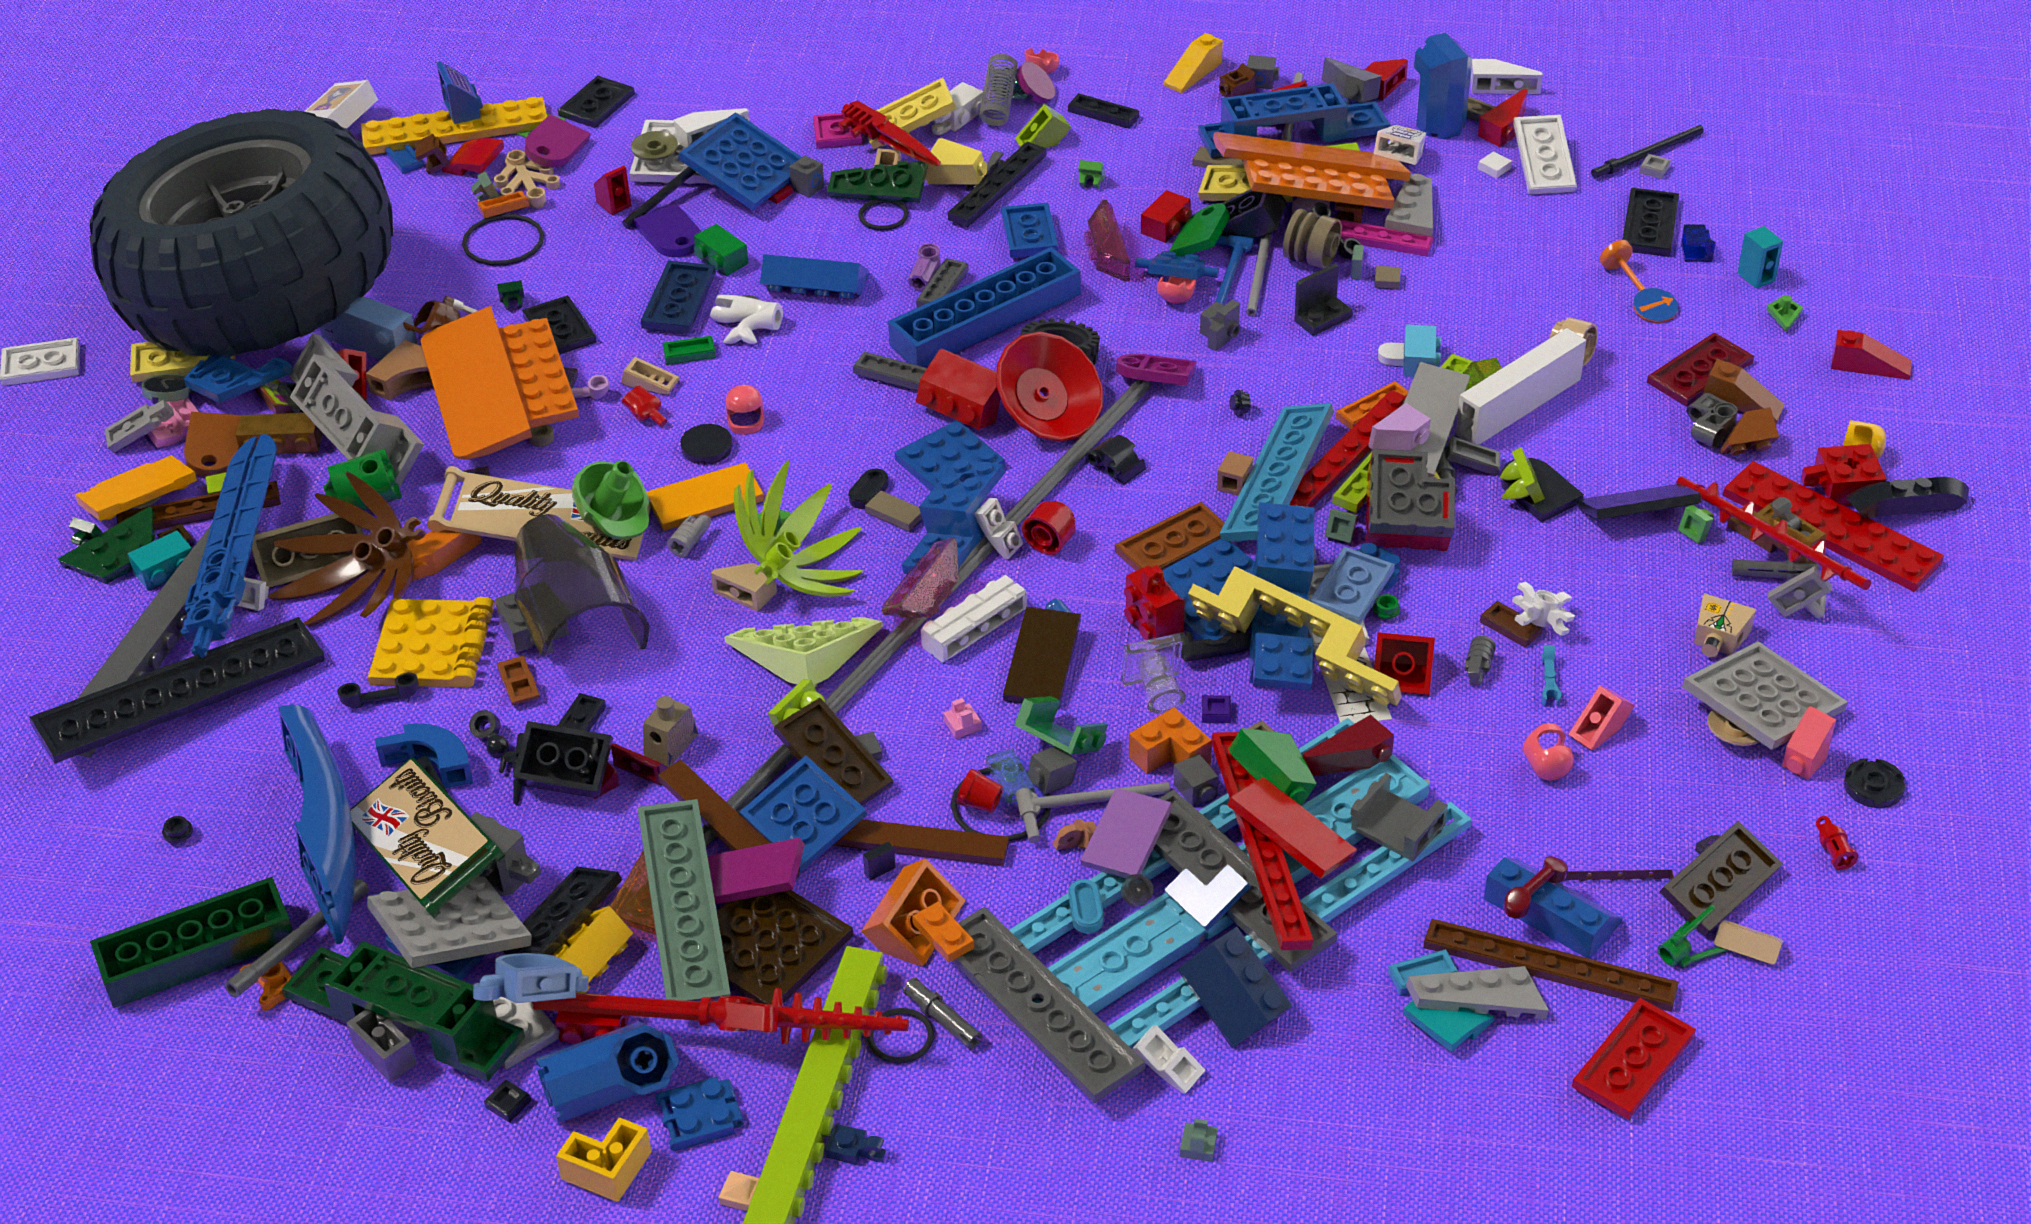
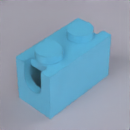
(1420, 346)

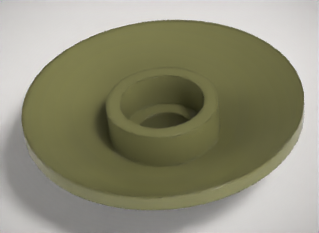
(654, 145)

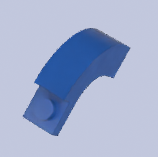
(429, 740)

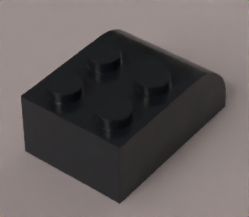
(563, 759)

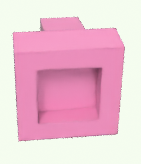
(962, 719)

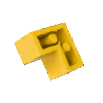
(605, 1165)

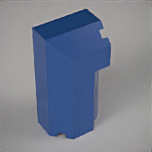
(1443, 86)
(606, 1069)

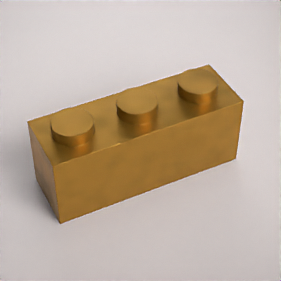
(290, 431)

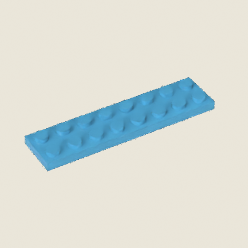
(1278, 467)

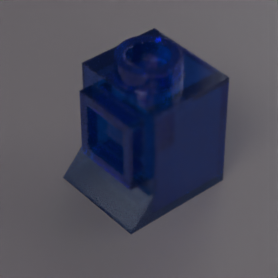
(1697, 243)

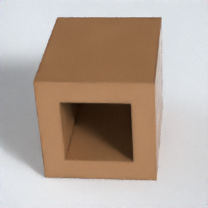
(1233, 472)

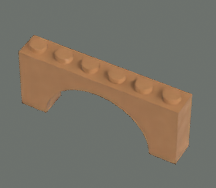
(399, 371)

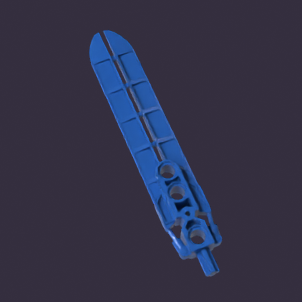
(229, 545)

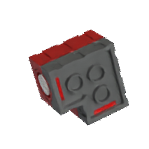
(1406, 504)

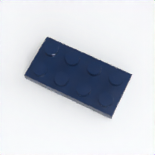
(678, 297)

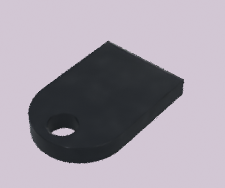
(1557, 491)

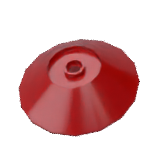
(1061, 374)

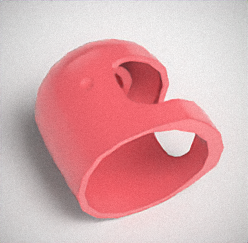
(742, 400)
(1551, 762)

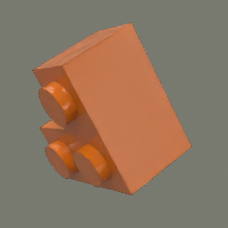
(1167, 739)

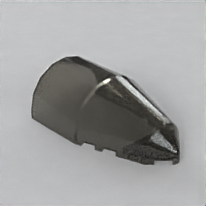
(565, 575)

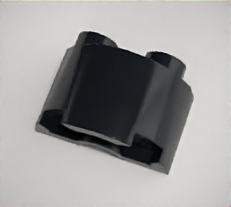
(1118, 458)

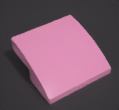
(176, 427)

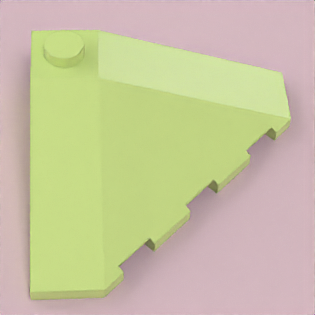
(805, 650)

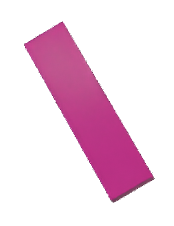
(1386, 238)

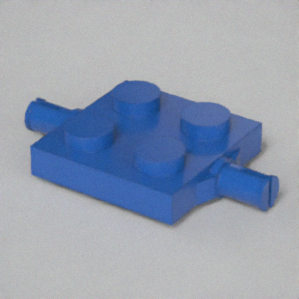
(1177, 266)

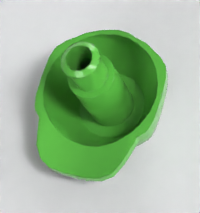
(612, 499)

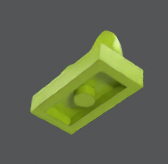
(1526, 479)
(796, 699)

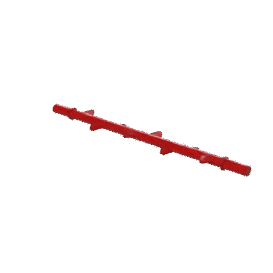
(1779, 533)

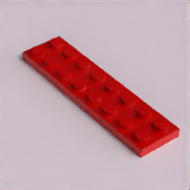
(1846, 530)

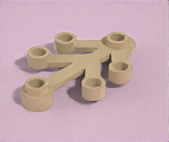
(518, 161)

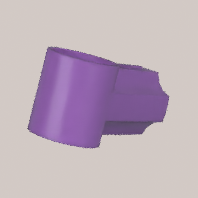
(925, 266)

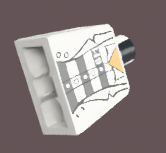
(1404, 144)

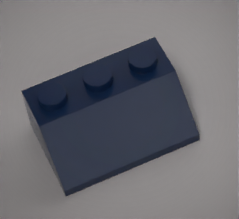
(1234, 987)

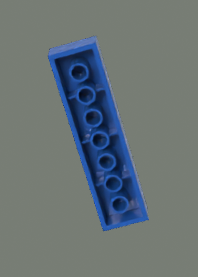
(985, 307)

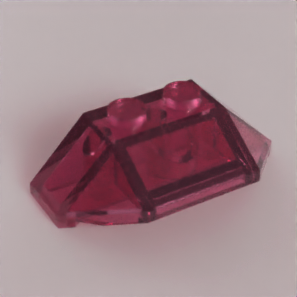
(1106, 243)
(926, 583)

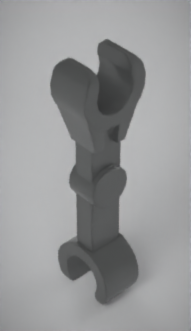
(993, 163)

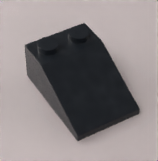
(1254, 214)

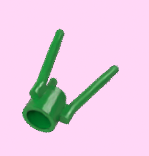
(1677, 947)

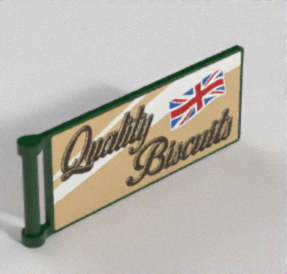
(423, 836)

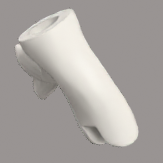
(750, 313)

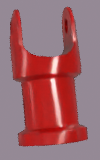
(1835, 842)

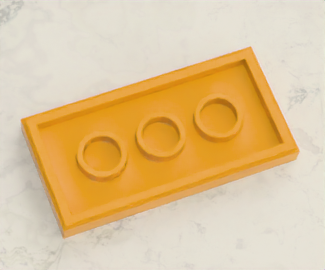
(701, 495)

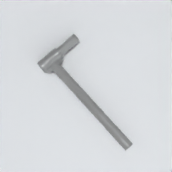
(1030, 804)

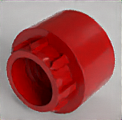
(1049, 527)

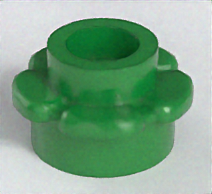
(1386, 606)

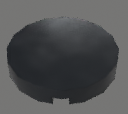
(706, 443)
(1874, 783)

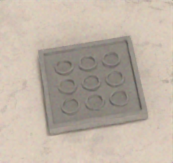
(1762, 693)
(468, 925)

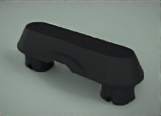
(1208, 648)

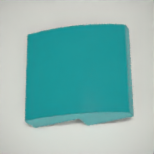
(1447, 1026)

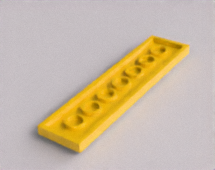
(494, 121)

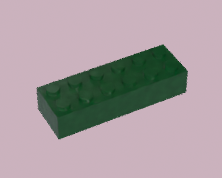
(191, 942)

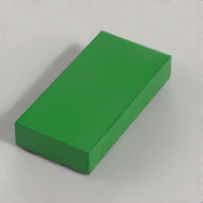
(689, 350)

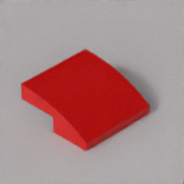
(474, 156)

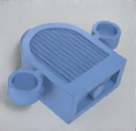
(531, 979)

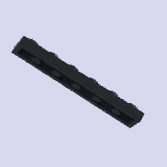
(996, 184)

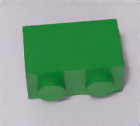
(721, 249)

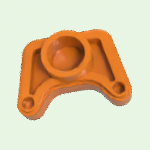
(271, 984)

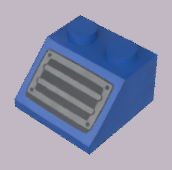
(458, 94)

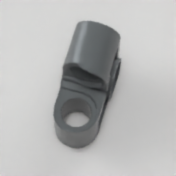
(1712, 419)

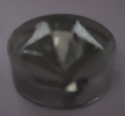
(1137, 890)

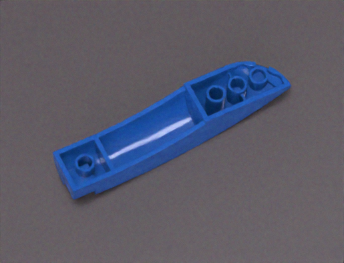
(325, 825)

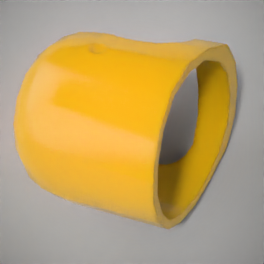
(1866, 433)

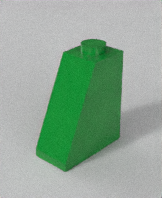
(1276, 759)

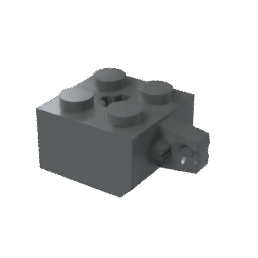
(516, 628)
(515, 866)

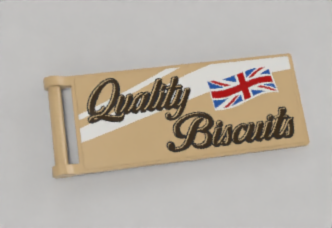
(502, 506)

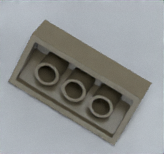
(284, 566)

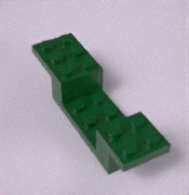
(459, 1027)

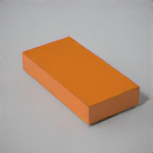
(503, 204)

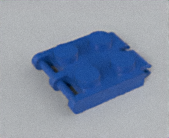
(701, 1112)

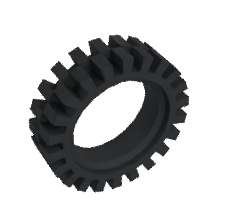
(1080, 336)

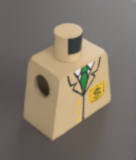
(1722, 625)

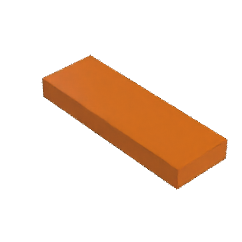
(1354, 412)

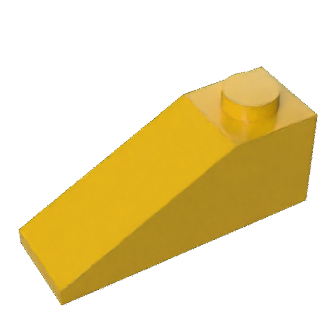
(1196, 62)

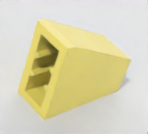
(957, 166)

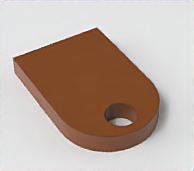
(210, 440)

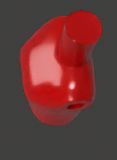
(644, 405)

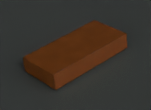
(1502, 620)

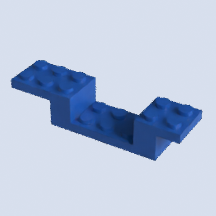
(1315, 103)
(1285, 557)

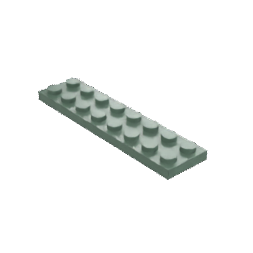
(683, 901)

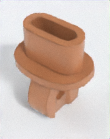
(1074, 835)

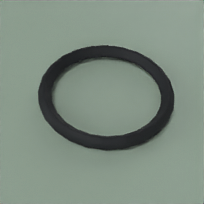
(882, 227)
(930, 1037)

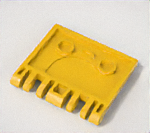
(432, 640)

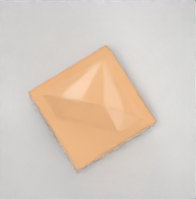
(738, 1190)

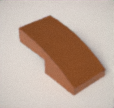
(517, 680)

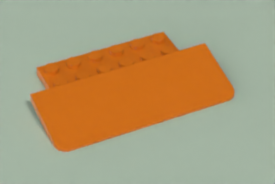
(1314, 170)
(496, 381)

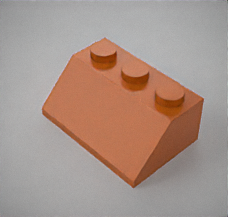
(892, 921)

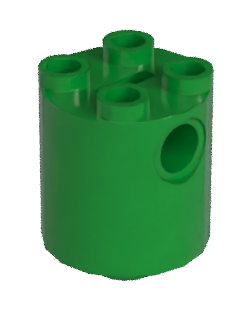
(371, 468)

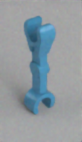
(1551, 688)

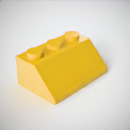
(595, 943)

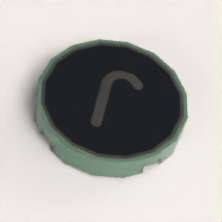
(166, 387)

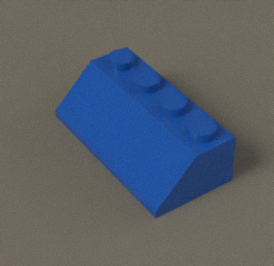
(813, 275)
(1554, 908)

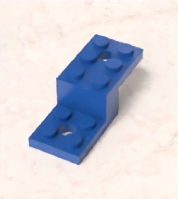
(951, 508)

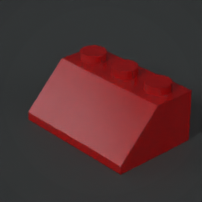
(960, 390)

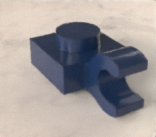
(850, 1144)

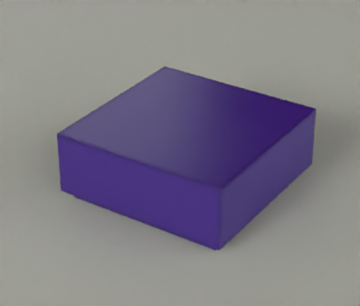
(1216, 709)

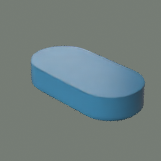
(1085, 906)

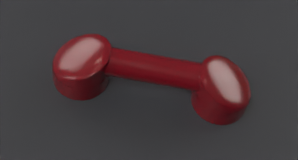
(1518, 898)

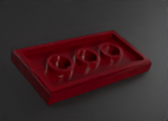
(1688, 373)

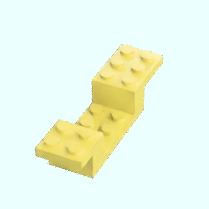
(1341, 637)

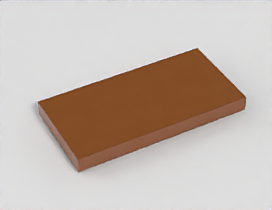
(1171, 538)

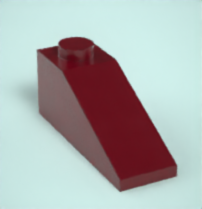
(1351, 749)

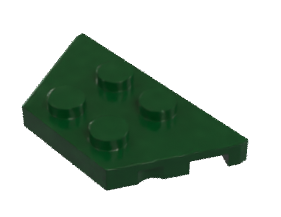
(106, 554)

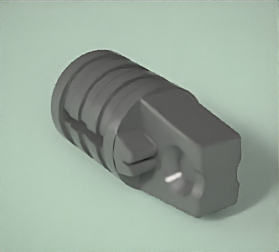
(1479, 658)

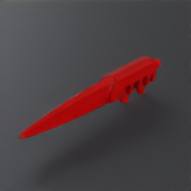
(872, 123)

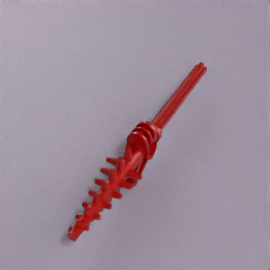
(735, 1013)

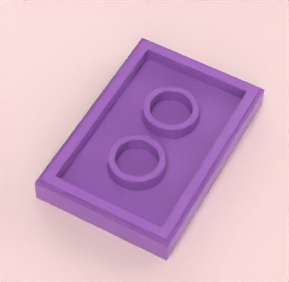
(1126, 833)

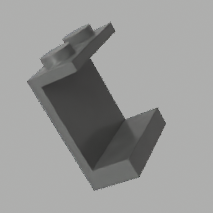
(1396, 821)

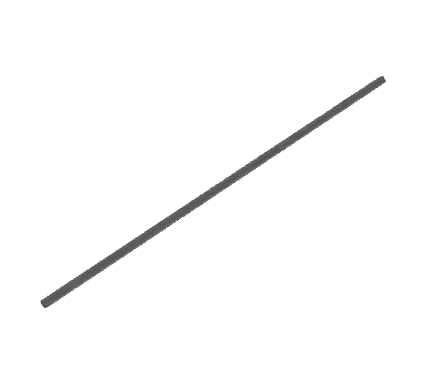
(907, 626)

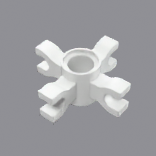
(1543, 608)

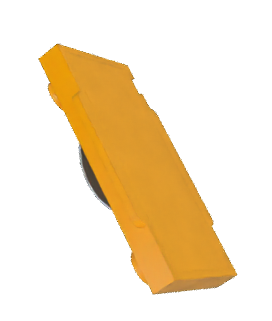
(136, 488)

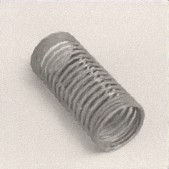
(997, 105)

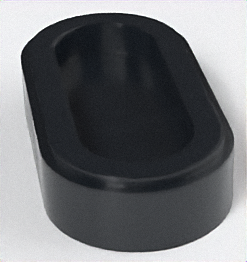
(867, 487)

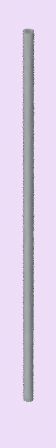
(1266, 238)

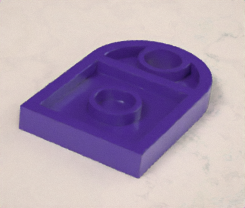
(668, 230)

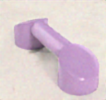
(597, 388)

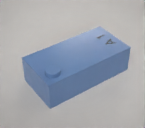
(370, 328)

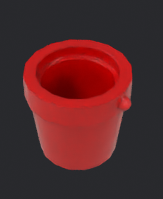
(979, 792)

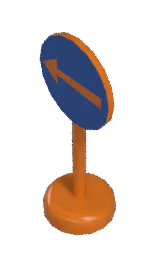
(1650, 303)

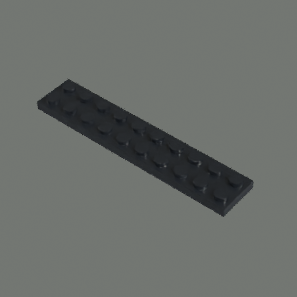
(175, 690)

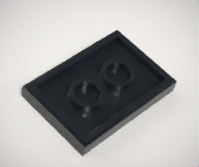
(596, 101)
(565, 321)

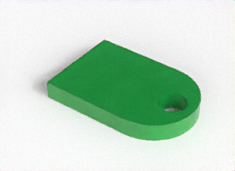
(1201, 230)

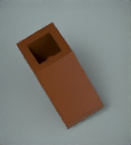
(1752, 431)

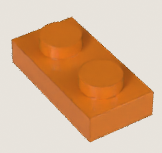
(943, 932)

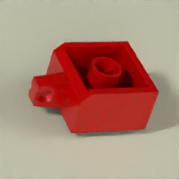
(1843, 470)
(1153, 604)

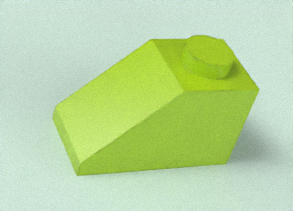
(1044, 128)

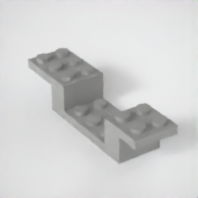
(342, 415)

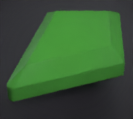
(1785, 311)

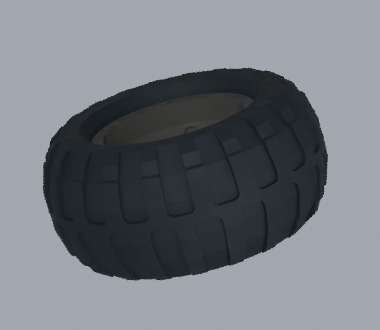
(241, 232)

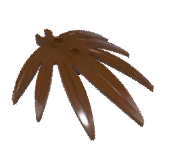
(373, 554)

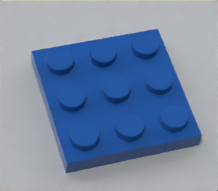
(936, 453)
(804, 806)

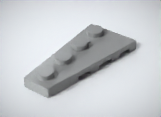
(1480, 991)

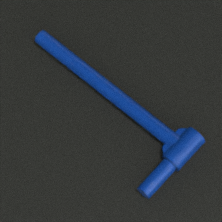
(1238, 246)

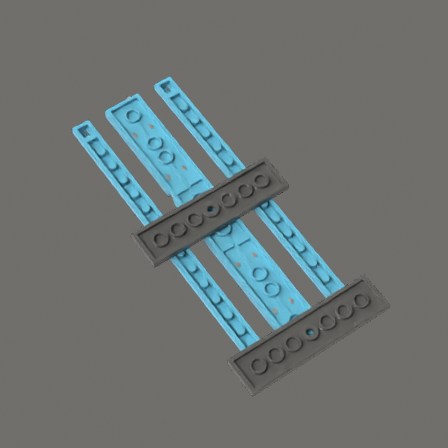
(1060, 1001)

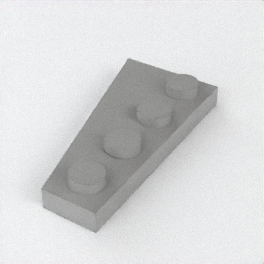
(1413, 207)

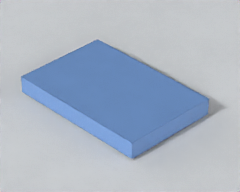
(1352, 584)

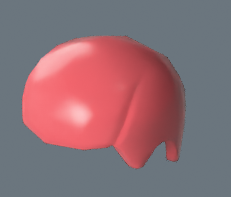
(1046, 60)
(1176, 289)

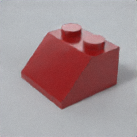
(1406, 660)

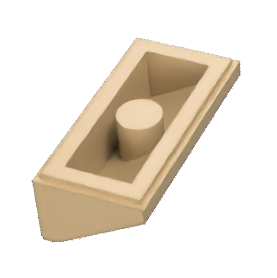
(1748, 942)

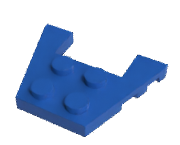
(225, 378)

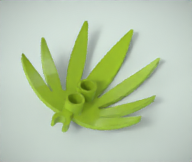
(777, 551)

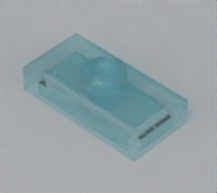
(1009, 772)

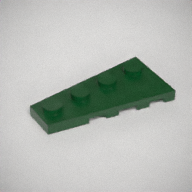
(886, 183)

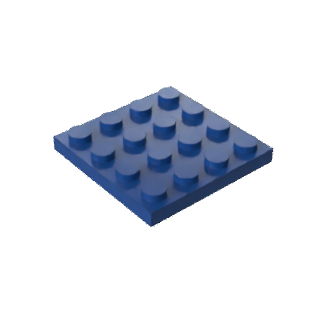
(741, 160)
(1209, 570)

